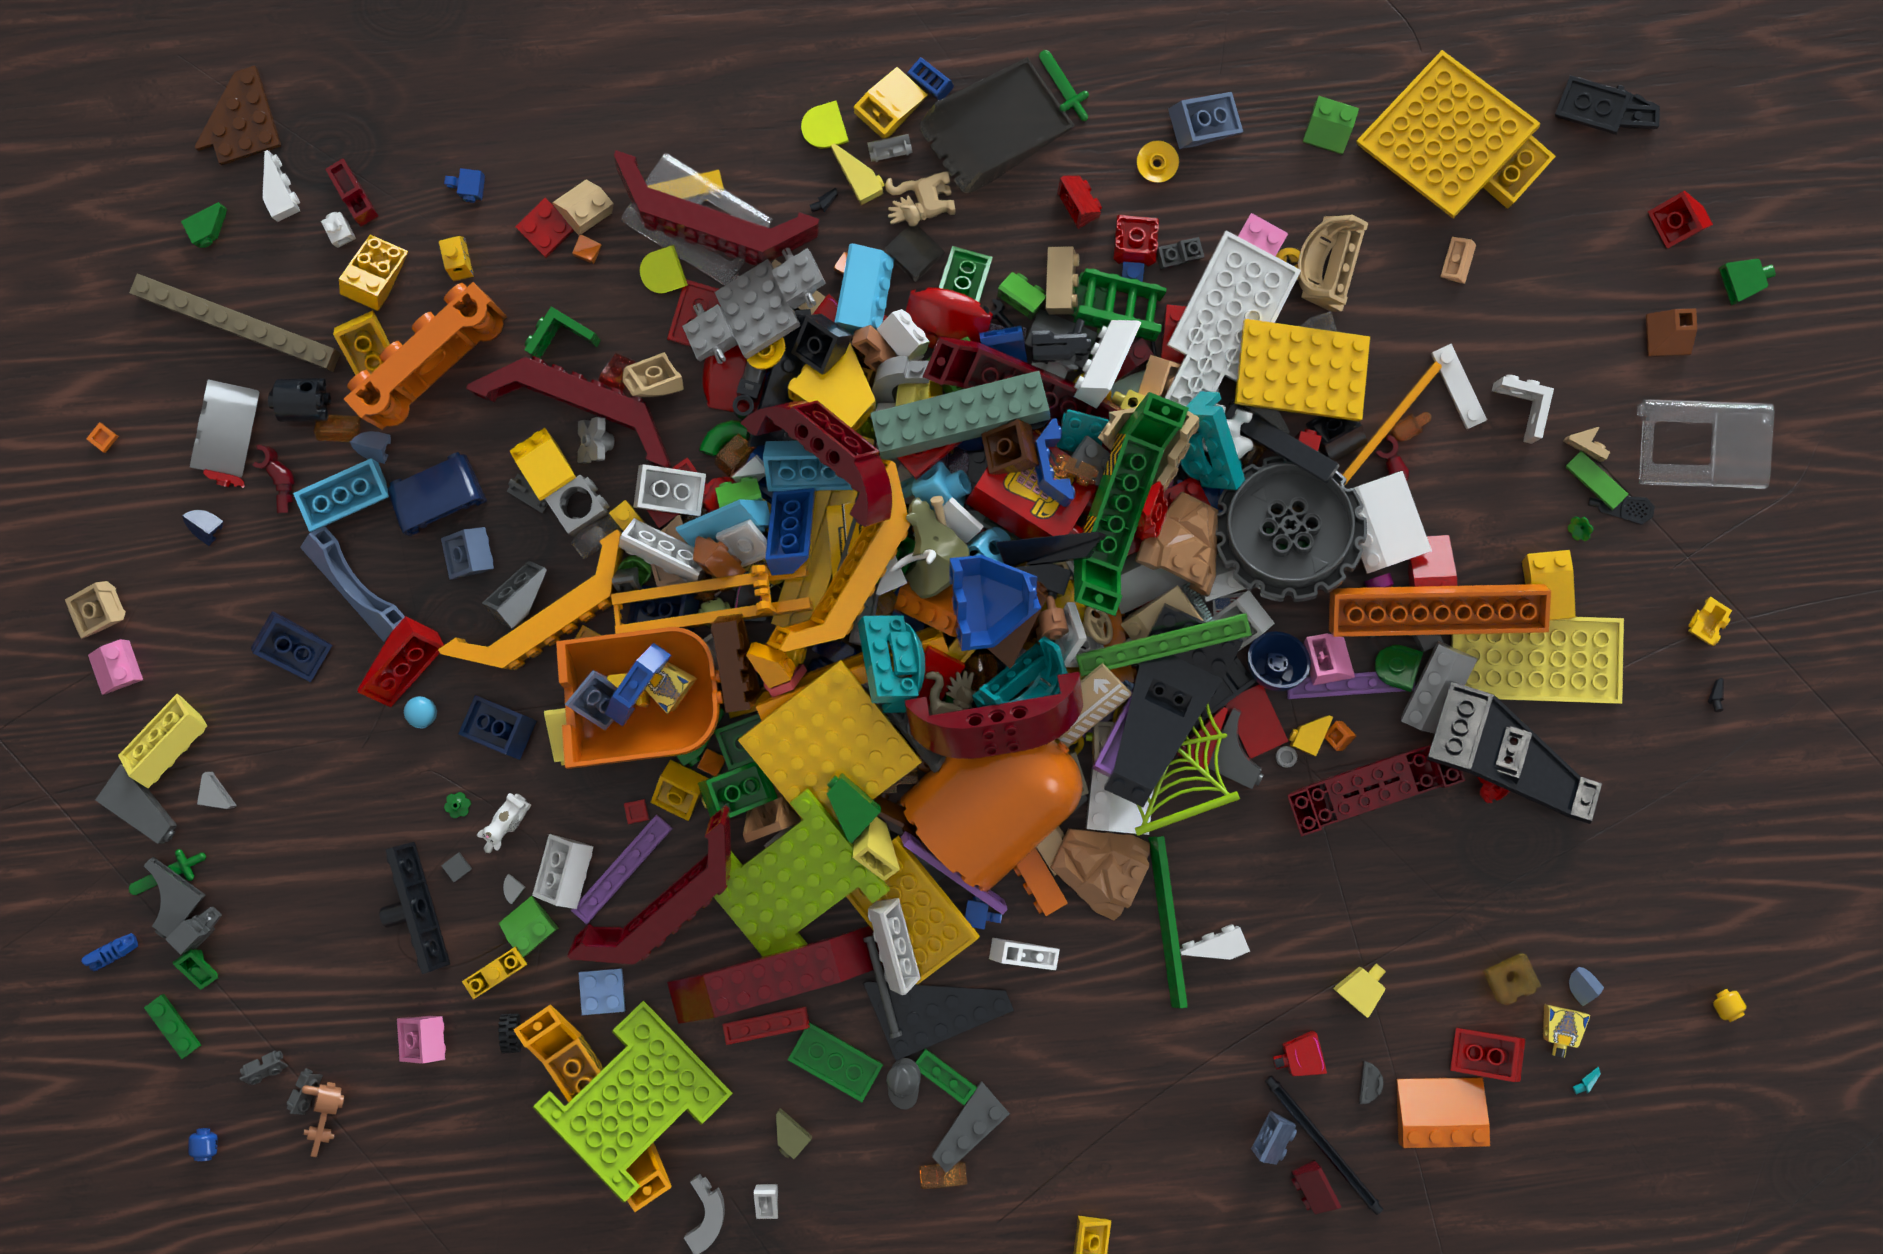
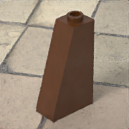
(1011, 646)

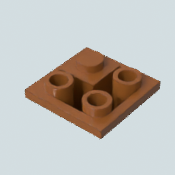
(1671, 332)
(715, 559)

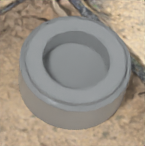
(1286, 756)

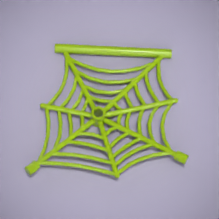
(1228, 798)

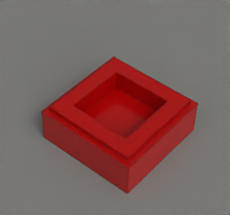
(636, 811)

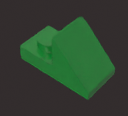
(195, 968)

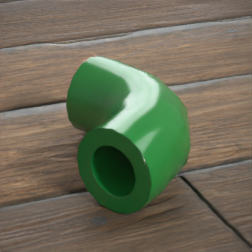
(721, 435)

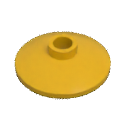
(1160, 152)
(765, 360)

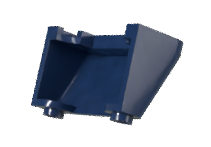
(435, 493)

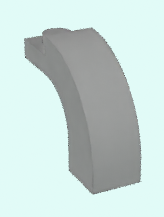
(896, 372)
(705, 1234)

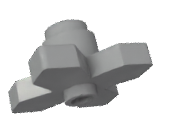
(594, 440)

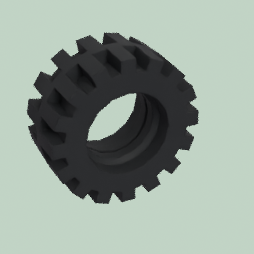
(508, 1039)

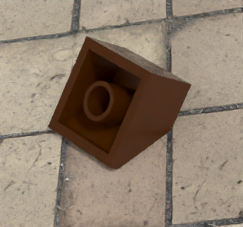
(1010, 448)

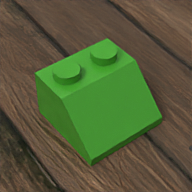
(1330, 125)
(1021, 295)
(745, 490)
(528, 926)

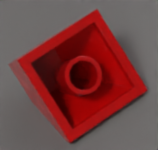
(1679, 219)

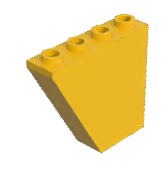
(840, 390)

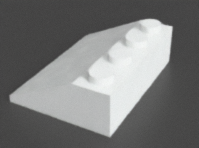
(1392, 523)
(1110, 811)

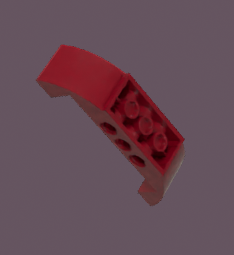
(837, 448)
(1369, 788)

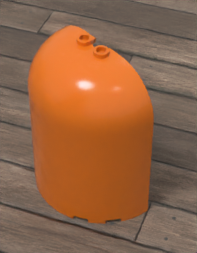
(648, 730)
(993, 809)

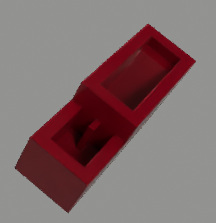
(351, 192)

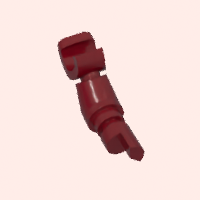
(1394, 464)
(281, 477)

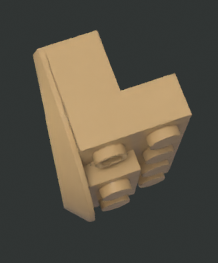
(1346, 238)

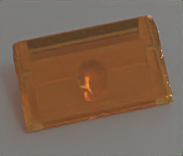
(337, 428)

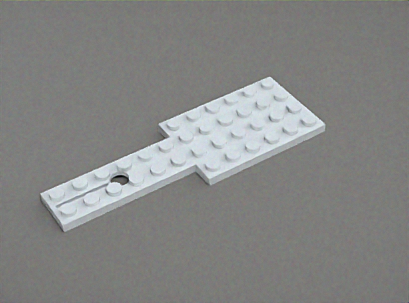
(1234, 287)

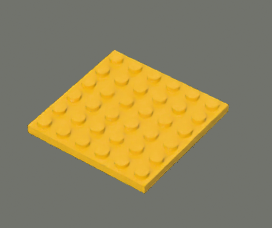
(1448, 133)
(826, 733)

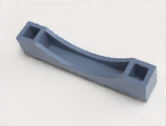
(328, 557)

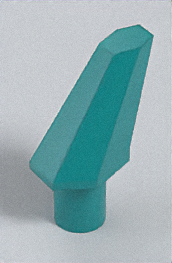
(1587, 1082)

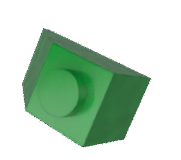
(205, 225)

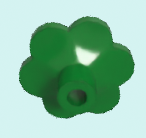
(1580, 528)
(462, 805)

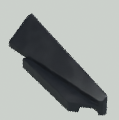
(1049, 549)

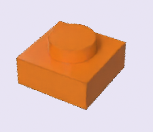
(102, 437)

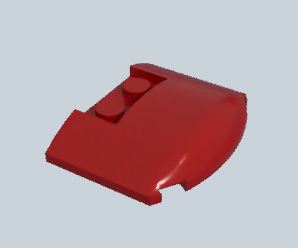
(947, 315)
(722, 380)

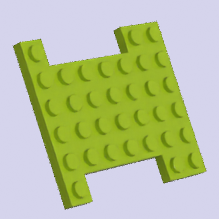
(795, 880)
(634, 1099)

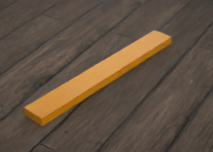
(1391, 421)

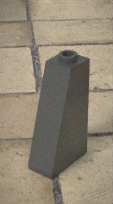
(136, 806)

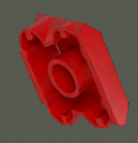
(1136, 239)
(1153, 513)

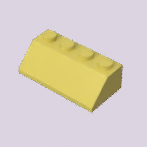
(162, 741)

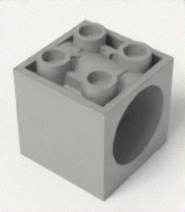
(559, 500)

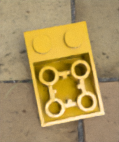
(889, 103)
(372, 272)

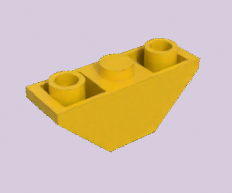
(494, 973)

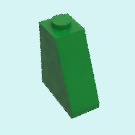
(852, 806)

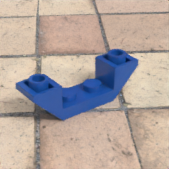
(1057, 489)
(635, 682)

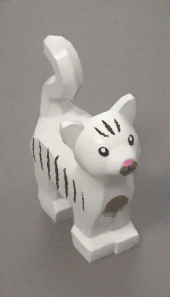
(504, 821)

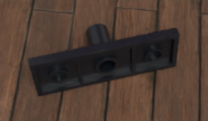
(415, 908)

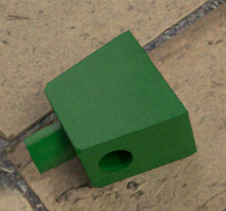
(1745, 278)

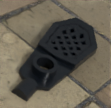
(1620, 510)

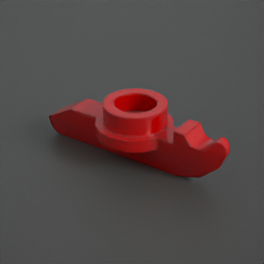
(224, 479)

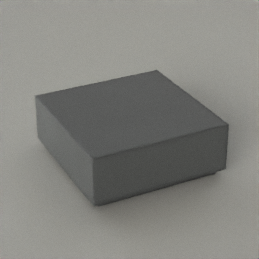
(456, 867)

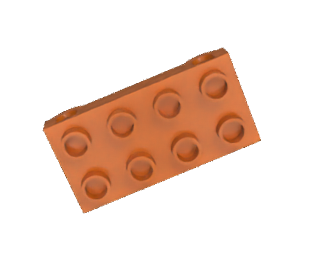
(425, 357)

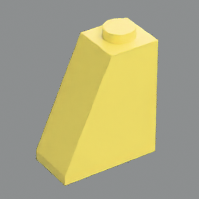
(554, 722)
(875, 850)

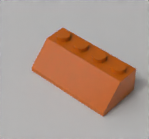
(933, 611)

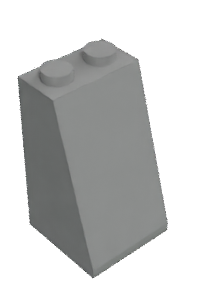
(1143, 584)

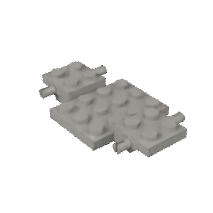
(755, 308)

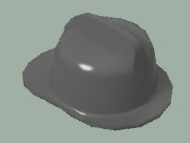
(903, 1083)

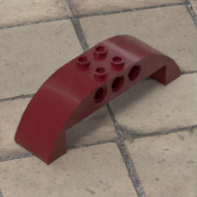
(997, 727)

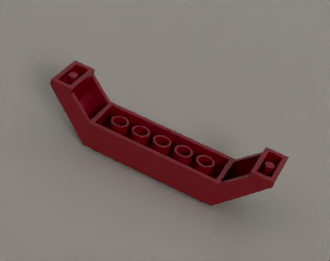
(708, 226)
(974, 364)
(579, 393)
(668, 910)
(772, 977)

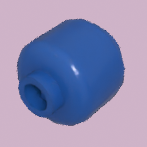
(202, 1145)

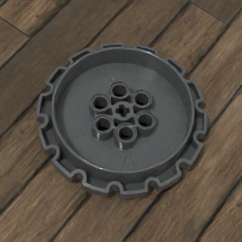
(1296, 569)

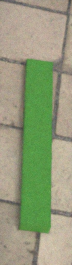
(1165, 644)

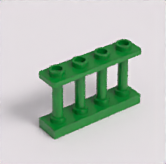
(1133, 287)

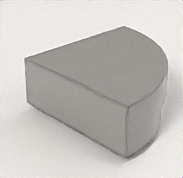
(512, 888)

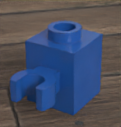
(468, 185)
(978, 914)

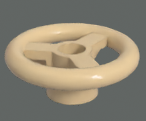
(1094, 626)

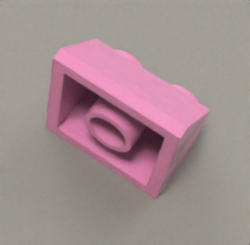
(115, 666)
(421, 1039)

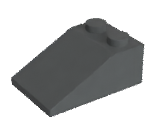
(516, 595)

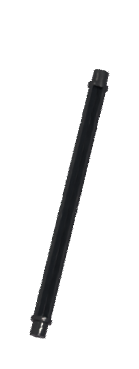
(1324, 1145)

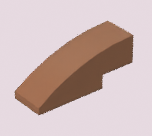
(873, 346)

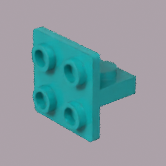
(1077, 426)

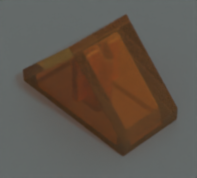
(733, 455)

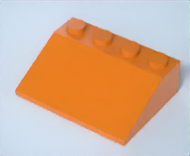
(1442, 1112)

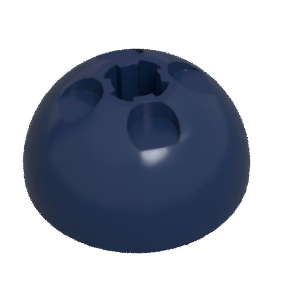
(1278, 661)

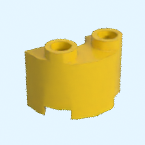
(1708, 621)

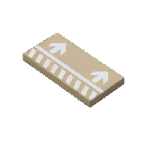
(1101, 695)

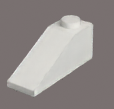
(1023, 954)

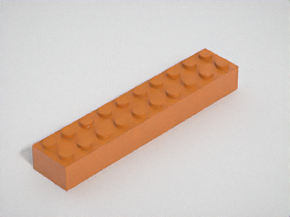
(1439, 610)

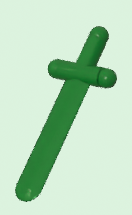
(1072, 99)
(181, 866)

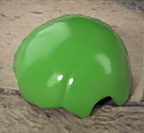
(644, 568)

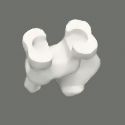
(1241, 443)

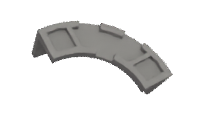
(224, 428)

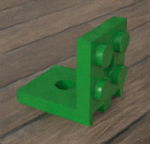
(547, 329)

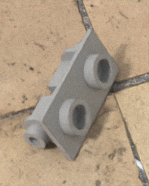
(889, 147)

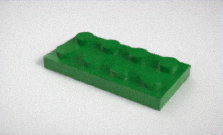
(835, 1062)

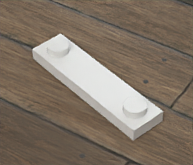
(1459, 387)

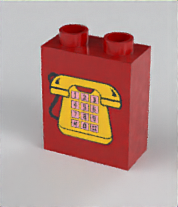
(1024, 509)

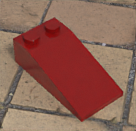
(400, 661)

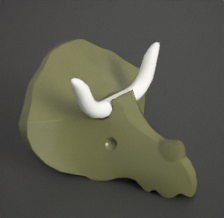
(932, 551)

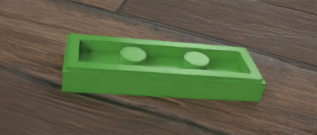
(1596, 480)

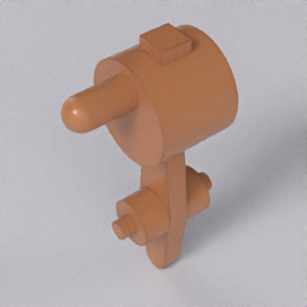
(1051, 622)
(327, 1102)

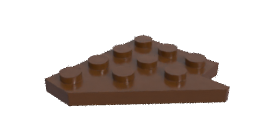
(240, 120)

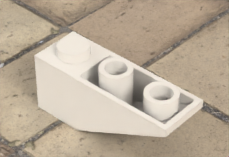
(276, 191)
(1224, 945)

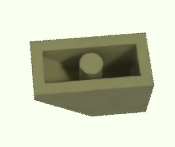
(790, 1135)

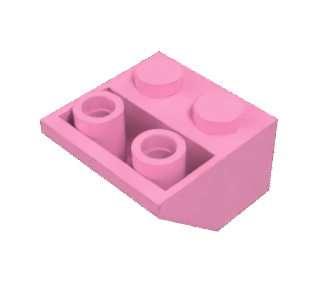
(1328, 659)

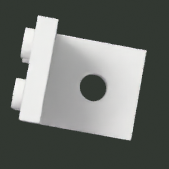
(1530, 391)
(1076, 638)

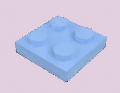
(602, 991)

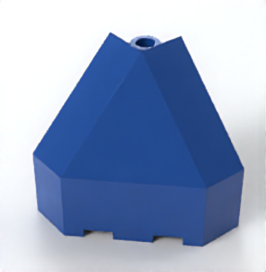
(989, 600)

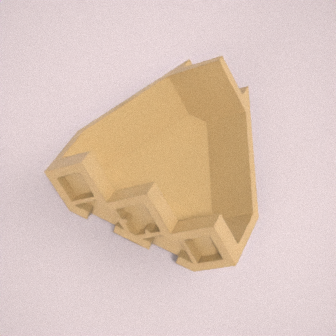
(1173, 452)

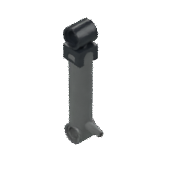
(748, 390)

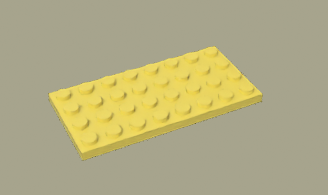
(1569, 663)

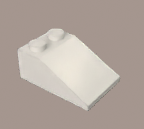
(669, 490)

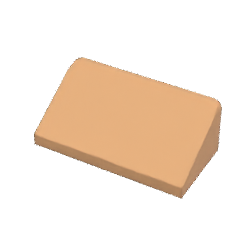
(1458, 259)

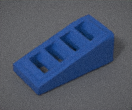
(940, 88)

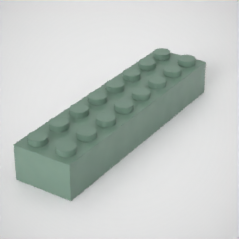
(959, 415)

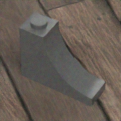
(1232, 758)
(177, 897)

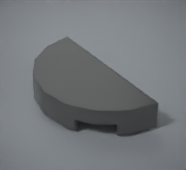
(1371, 1083)

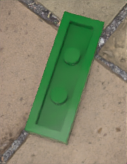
(172, 1026)
(945, 1077)

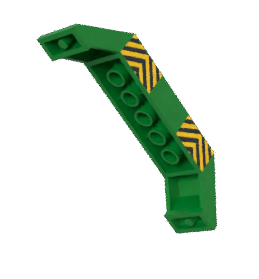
(1123, 497)

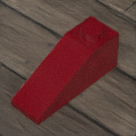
(1136, 357)

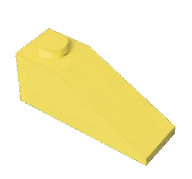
(860, 177)

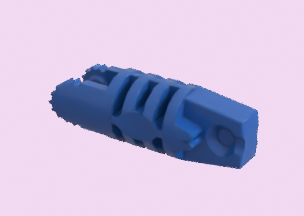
(110, 952)

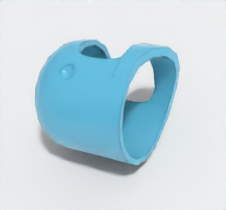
(420, 712)

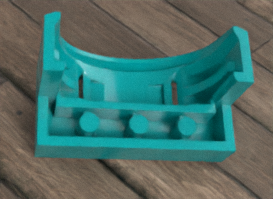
(1213, 427)
(907, 658)
(1036, 663)

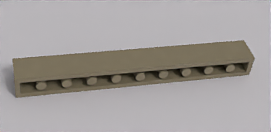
(235, 322)

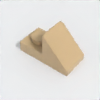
(1583, 442)

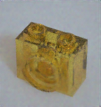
(1523, 983)

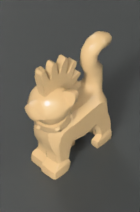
(927, 195)

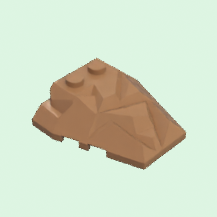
(1185, 543)
(1102, 868)

